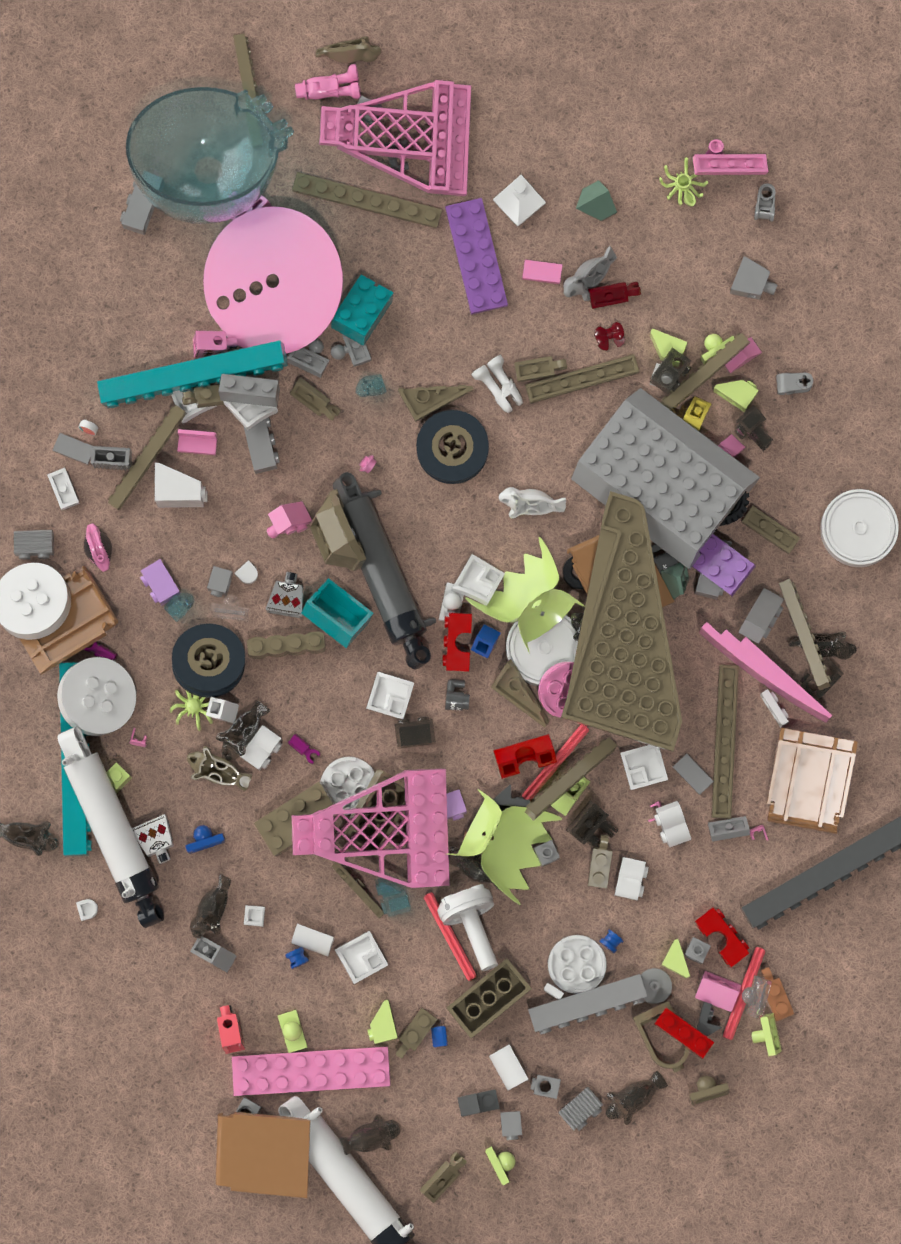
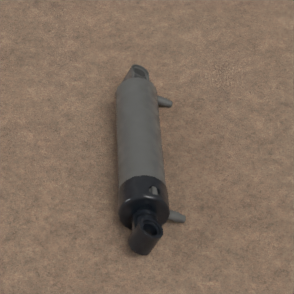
(383, 573)

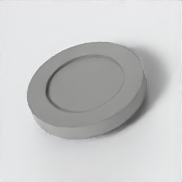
(657, 985)

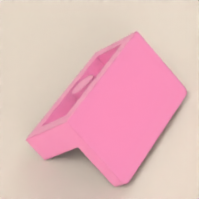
(197, 442)
(718, 991)

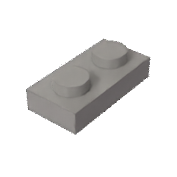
(729, 828)

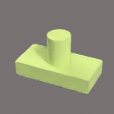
(768, 1034)

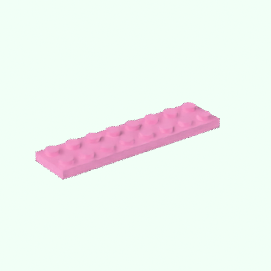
(310, 1071)

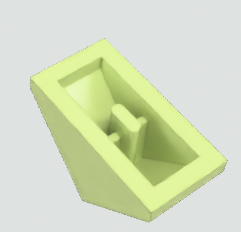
(675, 960)

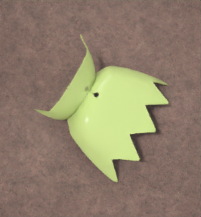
(529, 595)
(512, 843)

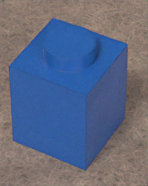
(485, 641)

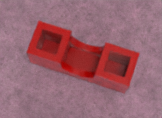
(456, 659)
(537, 750)
(713, 922)
(684, 1033)

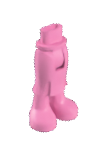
(328, 86)

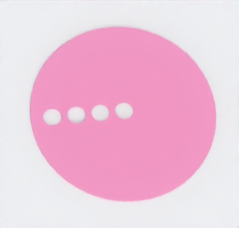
(307, 269)

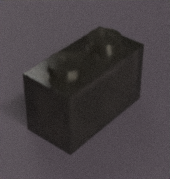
(415, 733)

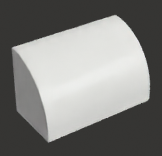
(312, 940)
(508, 1067)

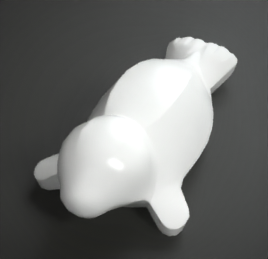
(530, 502)

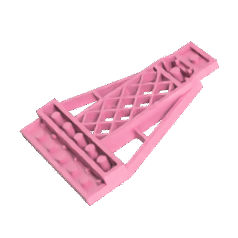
(448, 141)
(424, 836)

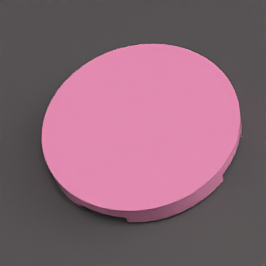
(554, 687)

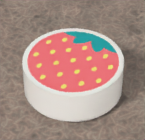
(88, 427)

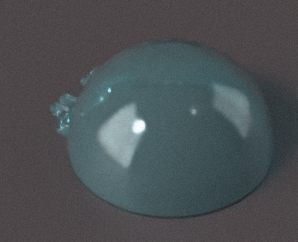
(205, 153)

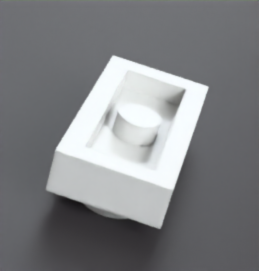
(63, 489)
(771, 702)

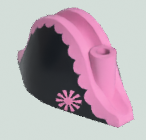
(97, 547)

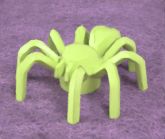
(683, 183)
(192, 706)

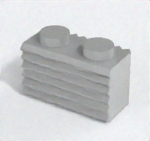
(111, 458)
(34, 543)
(580, 1109)

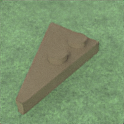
(425, 401)
(515, 689)
(356, 885)

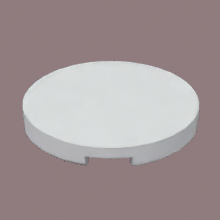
(346, 778)
(577, 964)

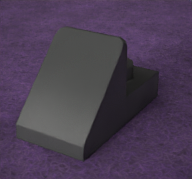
(505, 801)
(705, 1015)
(478, 1103)

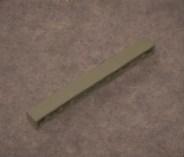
(245, 64)
(706, 371)
(148, 456)
(805, 636)
(567, 781)

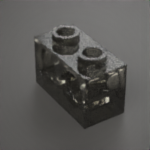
(667, 369)
(836, 675)

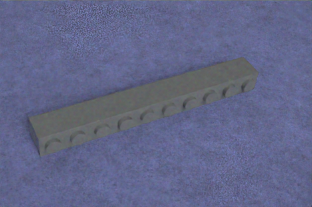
(823, 875)

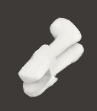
(508, 386)

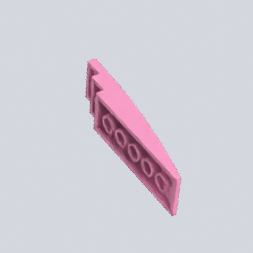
(763, 669)

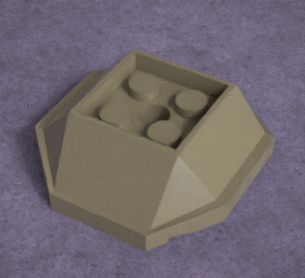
(335, 535)

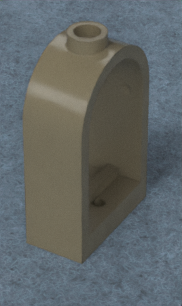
(647, 1017)

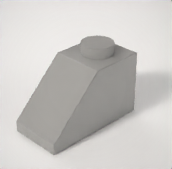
(213, 953)

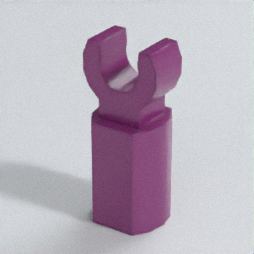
(101, 651)
(302, 747)

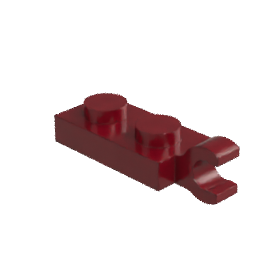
(613, 294)

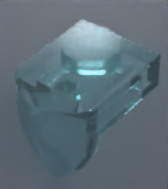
(370, 386)
(179, 605)

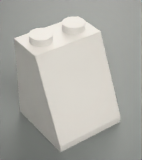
(177, 489)

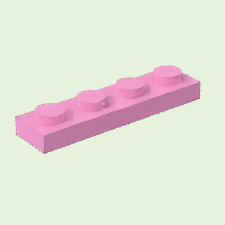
(730, 164)

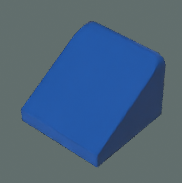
(439, 1036)

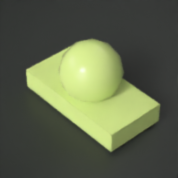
(713, 343)
(292, 1031)
(504, 1162)

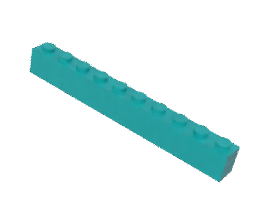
(191, 374)
(74, 820)

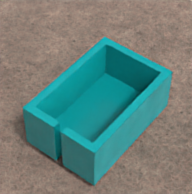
(362, 310)
(337, 613)

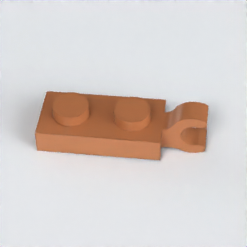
(777, 997)

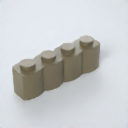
(293, 644)

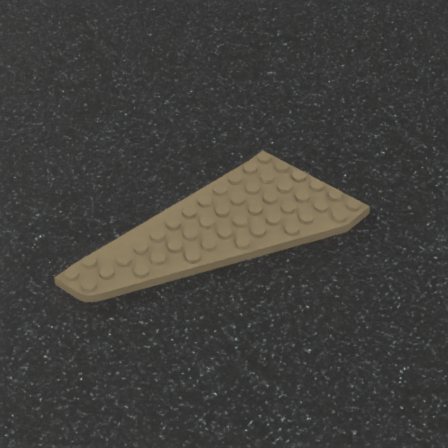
(623, 654)

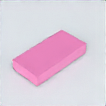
(542, 271)

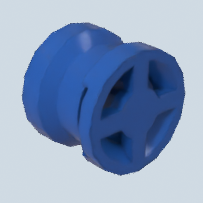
(611, 941)
(297, 957)

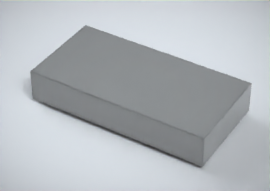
(73, 448)
(692, 774)

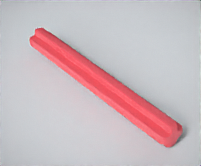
(561, 755)
(450, 938)
(739, 1005)

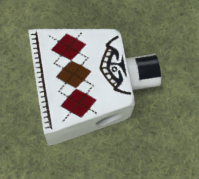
(155, 838)

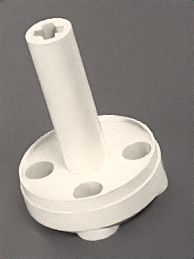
(466, 908)

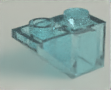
(394, 898)

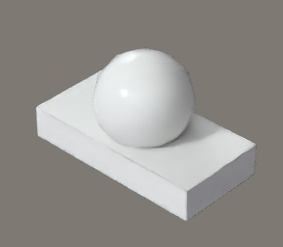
(451, 602)

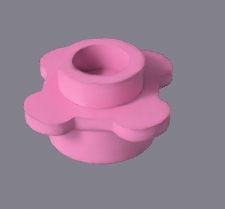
(367, 463)

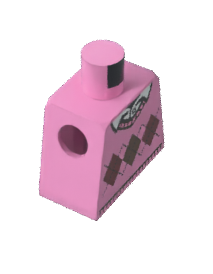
(205, 345)

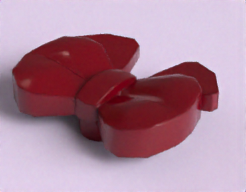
(603, 335)

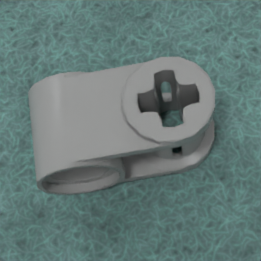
(765, 206)
(791, 383)

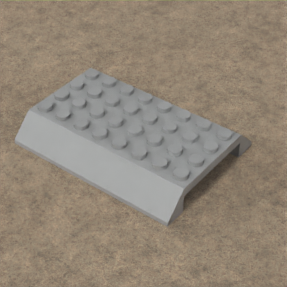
(669, 469)

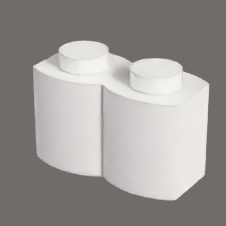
(261, 748)
(672, 824)
(630, 879)

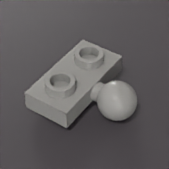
(357, 352)
(310, 360)

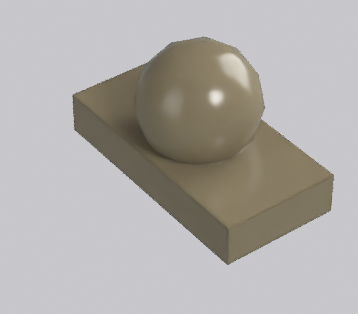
(708, 1090)

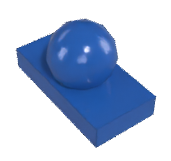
(204, 839)

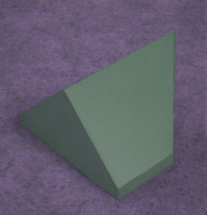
(596, 201)
(676, 579)

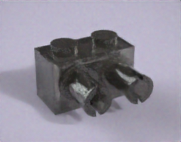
(751, 426)
(587, 822)

